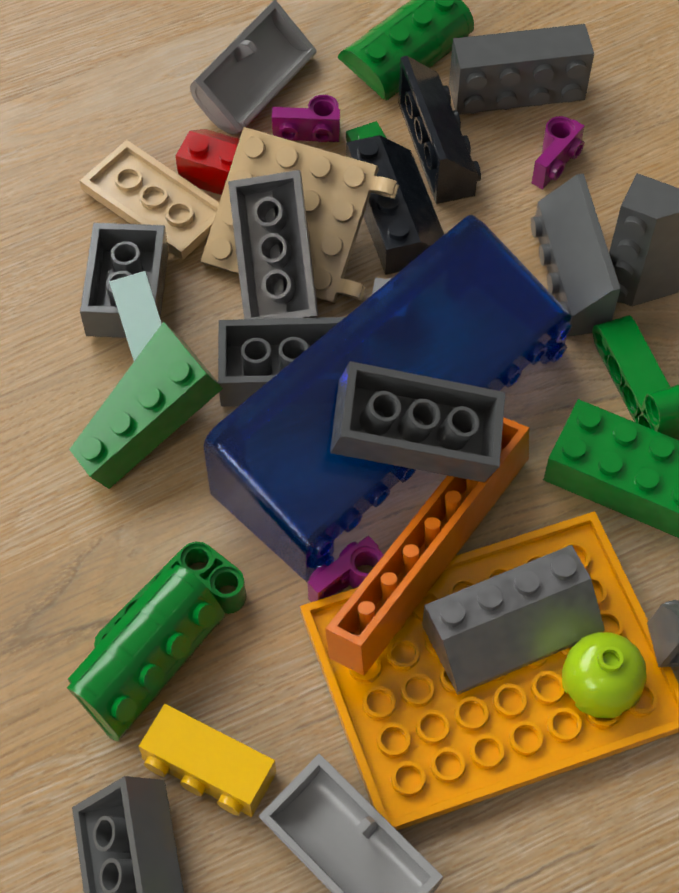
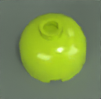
(604, 674)

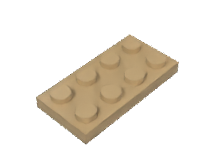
(152, 194)

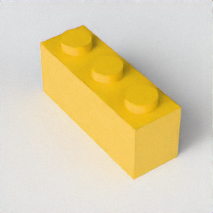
(207, 761)

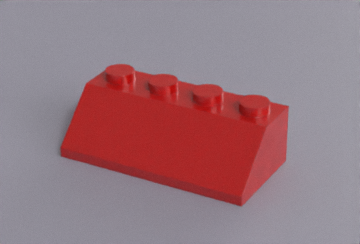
(206, 159)

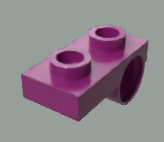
(316, 123)
(560, 144)
(343, 572)

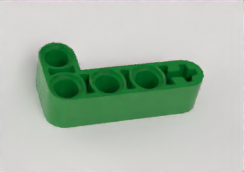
(638, 375)
(214, 575)

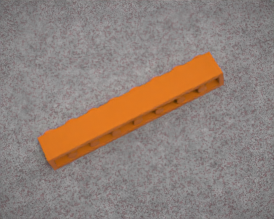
(420, 557)

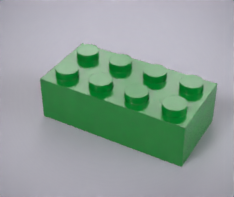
(618, 466)

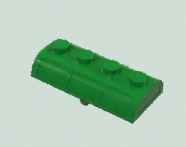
(415, 30)
(145, 650)

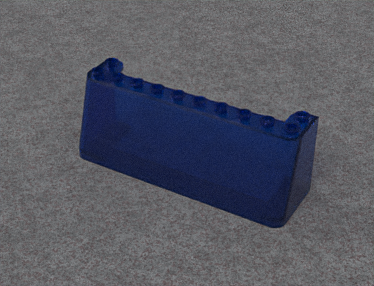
(450, 315)

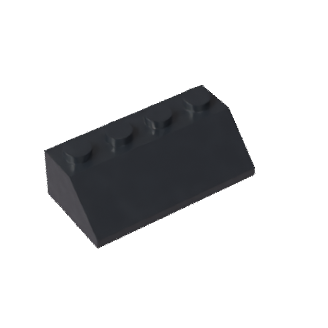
(436, 133)
(402, 225)

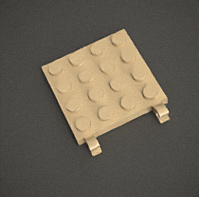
(334, 199)

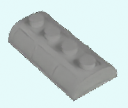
(252, 70)
(345, 836)

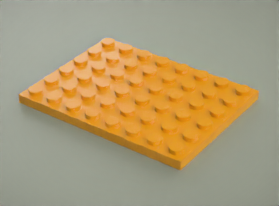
(443, 751)

